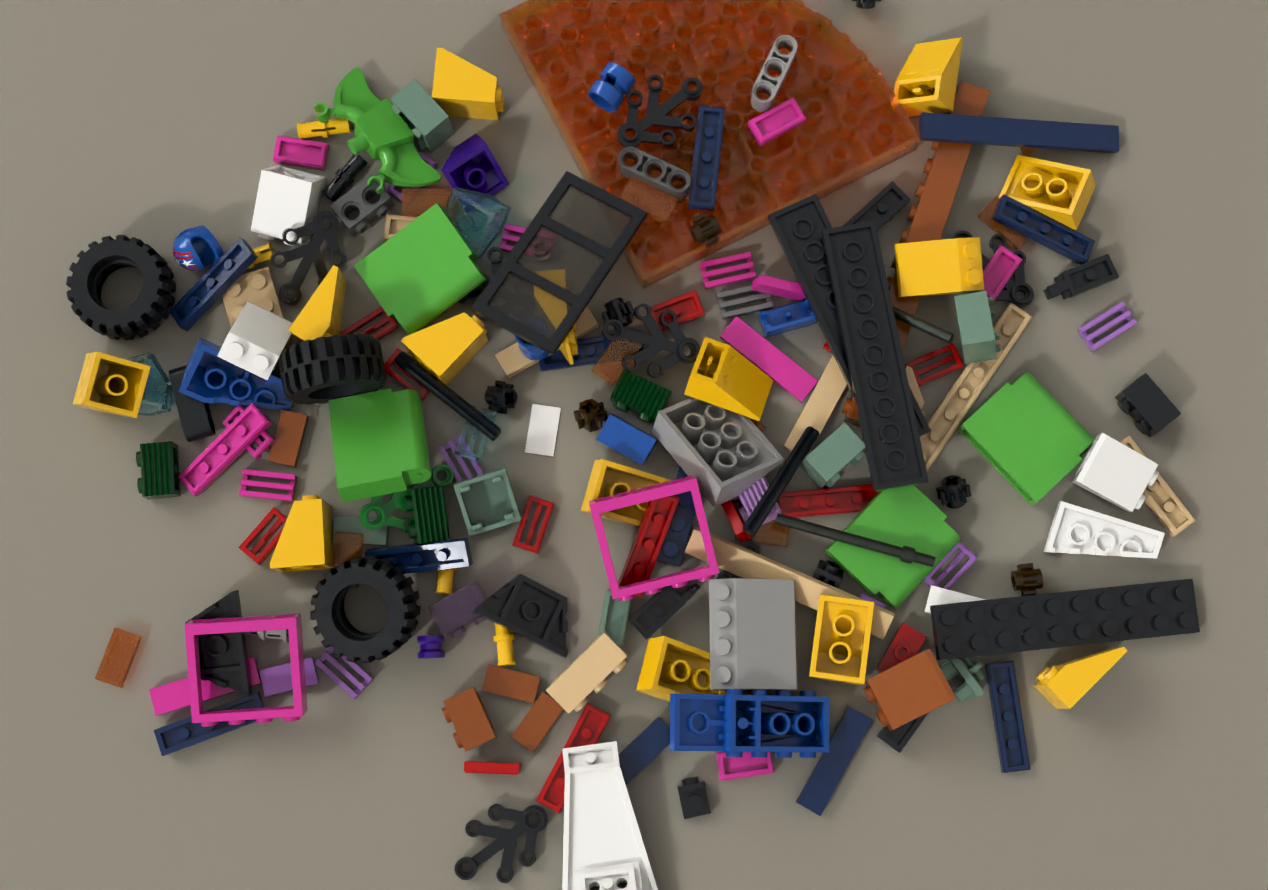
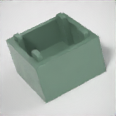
(422, 116)
(976, 327)
(833, 455)
(487, 501)

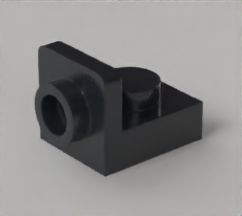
(829, 573)
(693, 798)

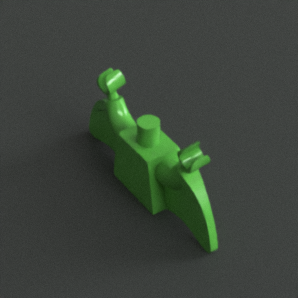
(379, 133)

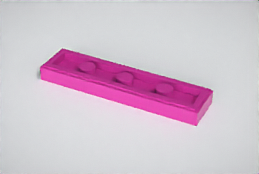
(769, 359)
(225, 449)
(177, 694)

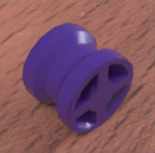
(430, 646)

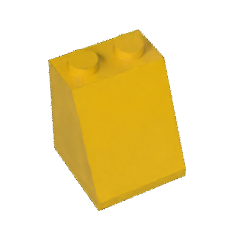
(465, 88)
(447, 345)
(111, 384)
(306, 538)

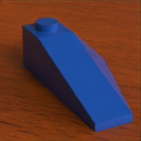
(219, 381)

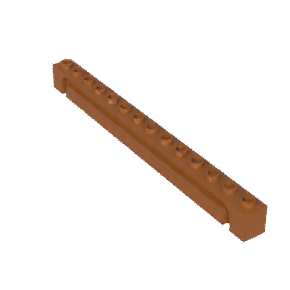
(932, 207)

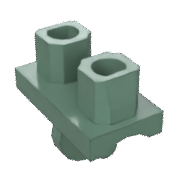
(969, 687)

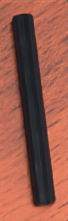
(448, 396)
(780, 481)

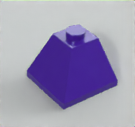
(474, 168)

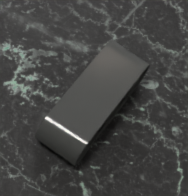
(647, 162)

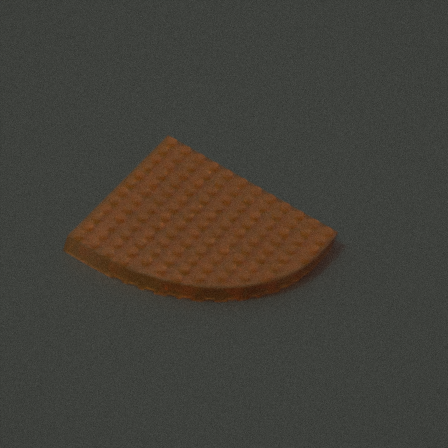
(848, 105)

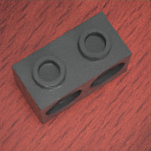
(357, 200)

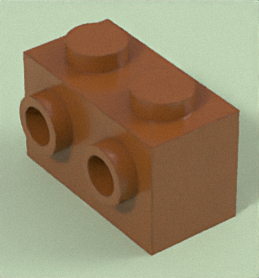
(469, 719)

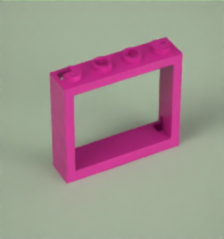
(644, 495)
(246, 624)

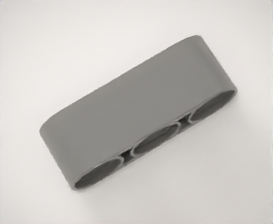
(778, 62)

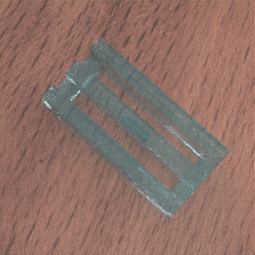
(468, 453)

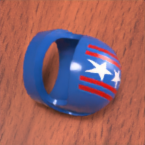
(196, 248)

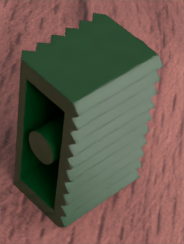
(639, 396)
(158, 470)
(427, 514)

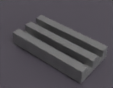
(743, 311)

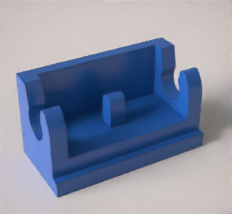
(786, 318)
(627, 439)

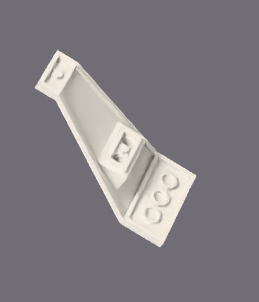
(600, 825)

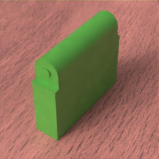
(422, 270)
(1027, 437)
(378, 443)
(899, 519)

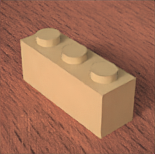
(587, 673)

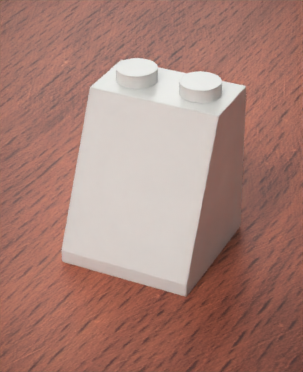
(286, 201)
(256, 340)
(1116, 473)

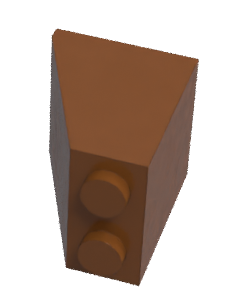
(908, 690)

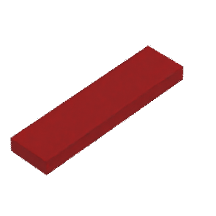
(826, 501)
(648, 541)
(586, 732)

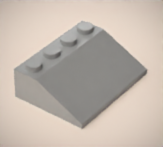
(715, 446)
(752, 634)

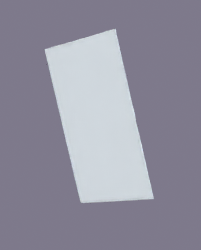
(542, 430)

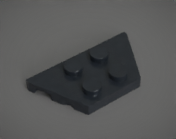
(529, 612)
(224, 654)

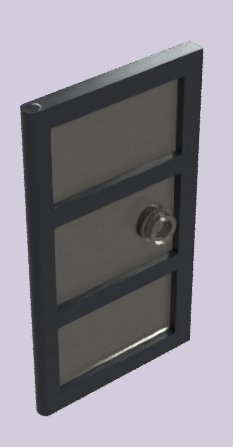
(559, 262)

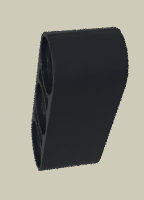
(193, 414)

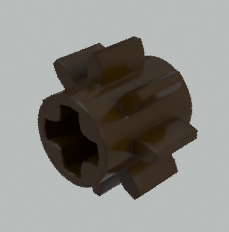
(705, 230)
(590, 415)
(1027, 579)

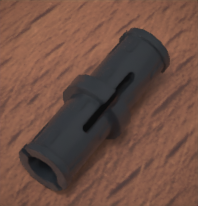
(344, 177)

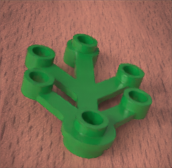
(397, 501)

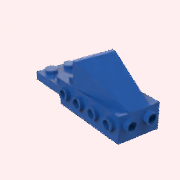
(750, 723)

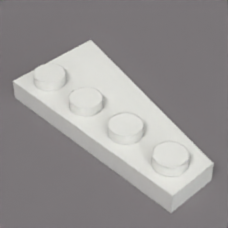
(1094, 533)

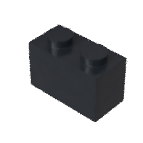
(1147, 405)

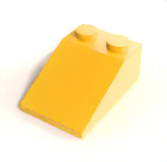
(1051, 188)
(939, 267)
(323, 311)
(613, 478)
(841, 640)
(674, 668)
(1070, 681)

